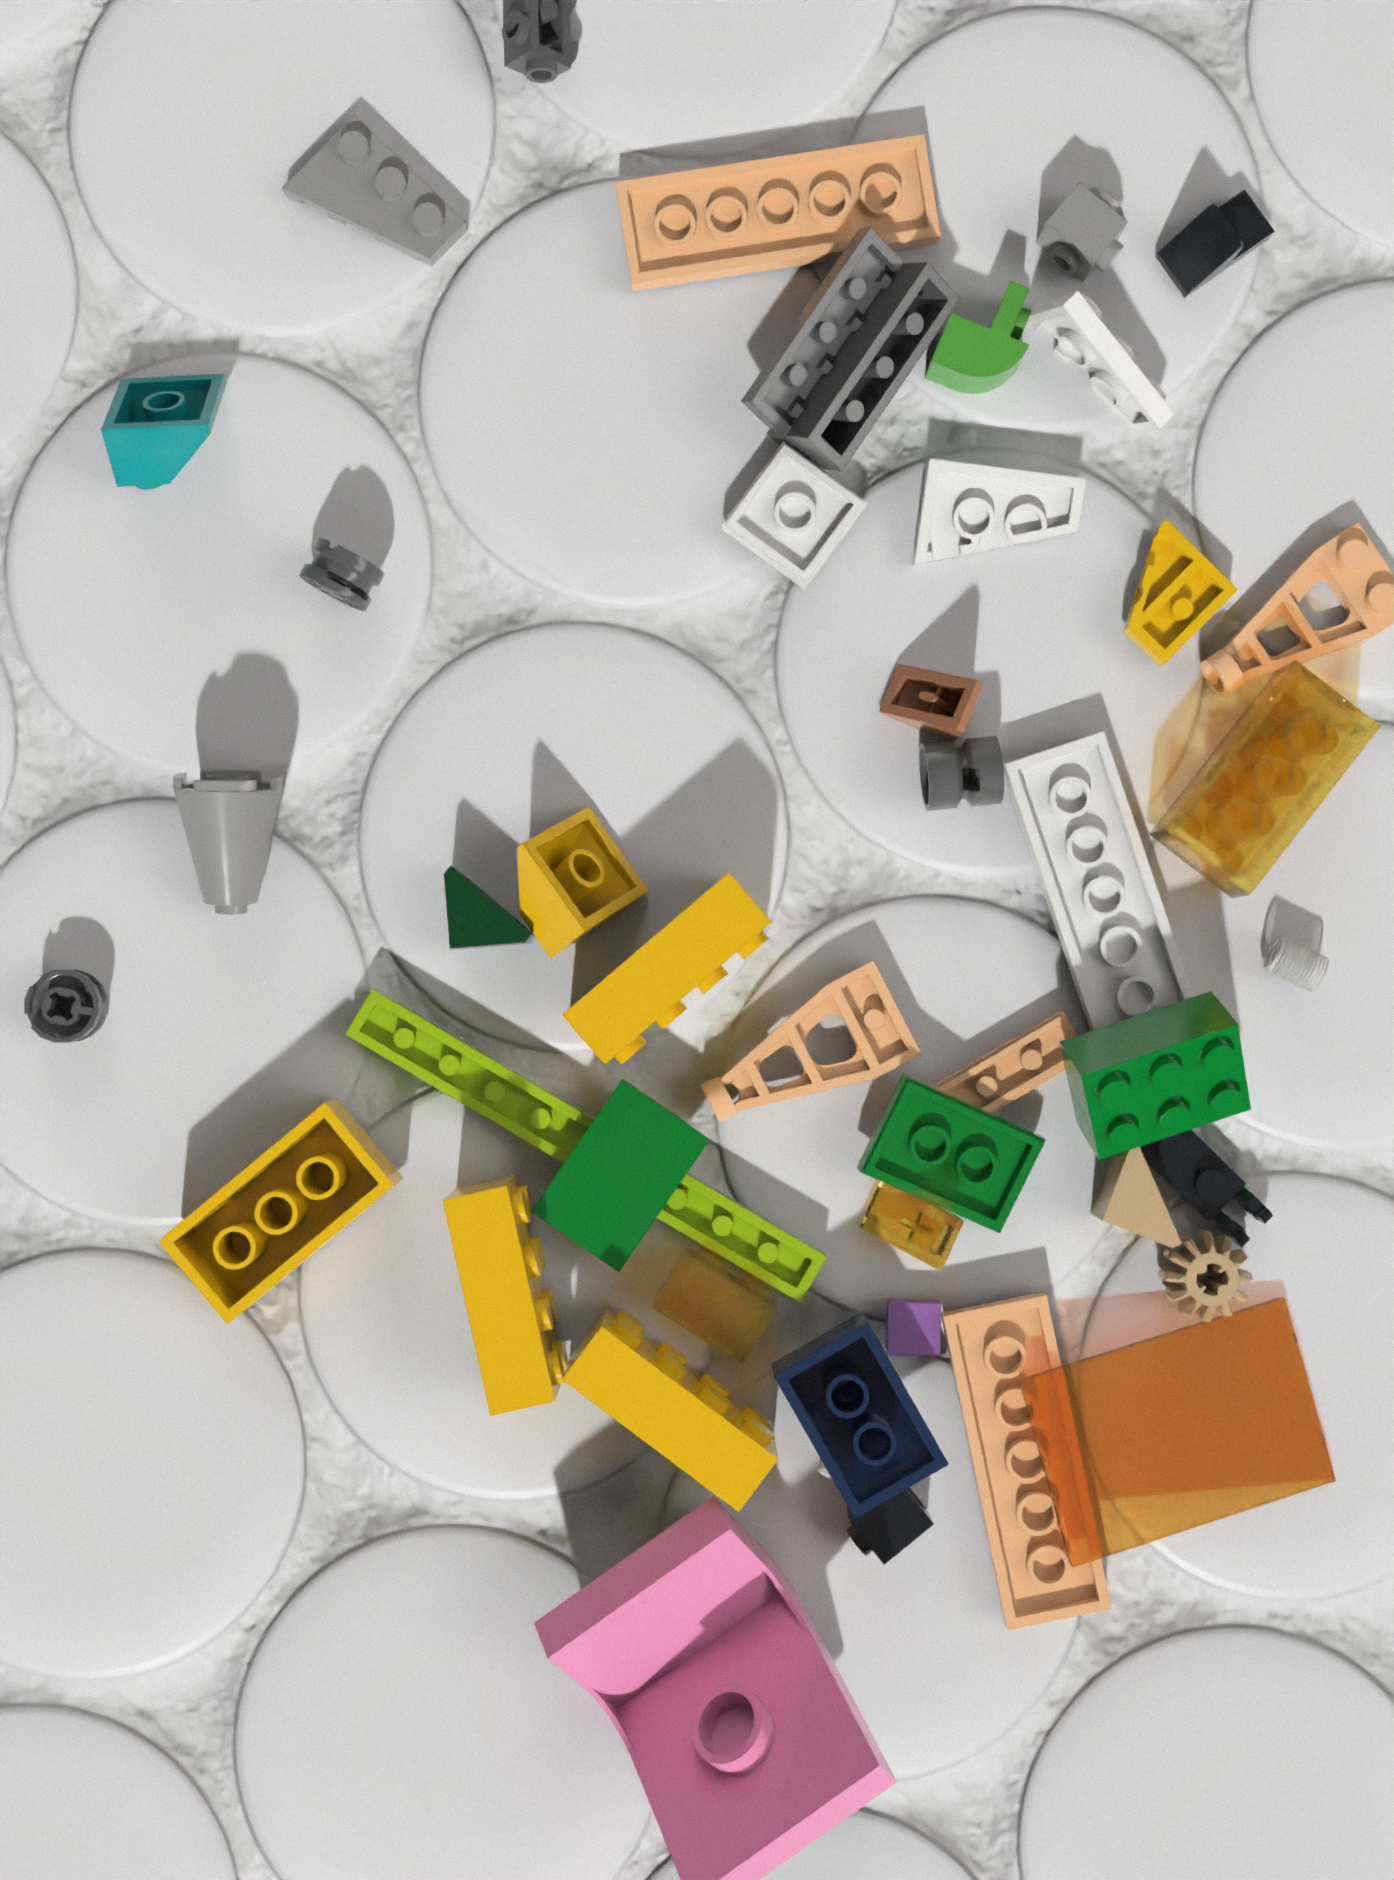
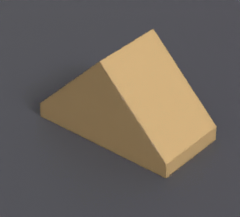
(1133, 1200)

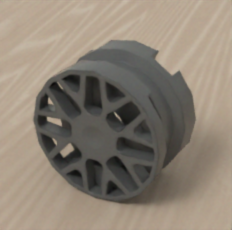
(344, 568)
(66, 1006)

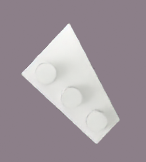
(1091, 346)
(992, 508)

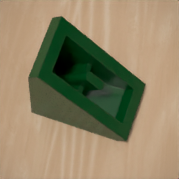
(478, 919)

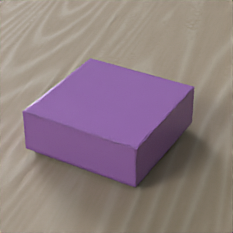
(913, 1327)

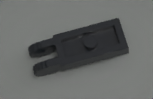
(1204, 1181)

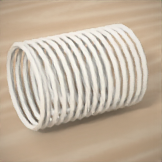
(1305, 971)

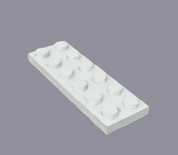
(1097, 881)

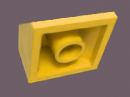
(573, 881)

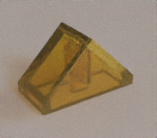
(912, 1225)

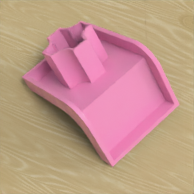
(719, 1697)

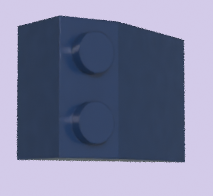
(858, 1415)

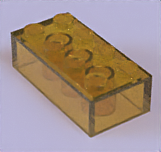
(1264, 780)

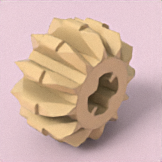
(1215, 1290)

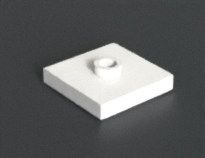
(794, 515)

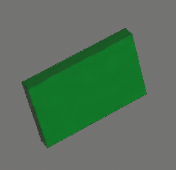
(951, 1153)
(620, 1175)

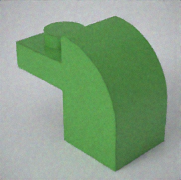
(980, 357)

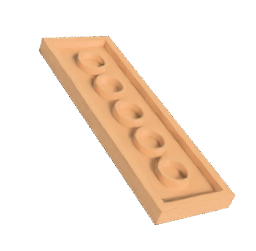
(775, 211)
(988, 1353)

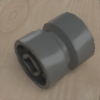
(942, 773)

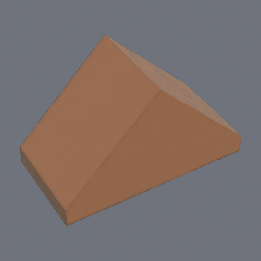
(931, 701)

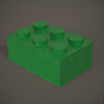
(1156, 1075)

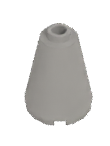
(229, 833)

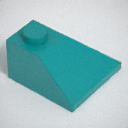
(159, 426)

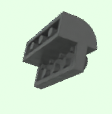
(850, 351)

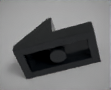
(1214, 242)

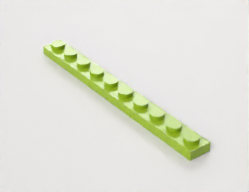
(558, 1127)

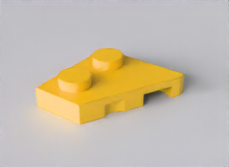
(1174, 595)

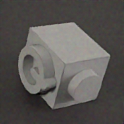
(1084, 232)

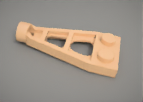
(1358, 581)
(872, 1021)

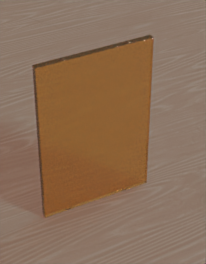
(1176, 1431)

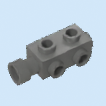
(538, 38)

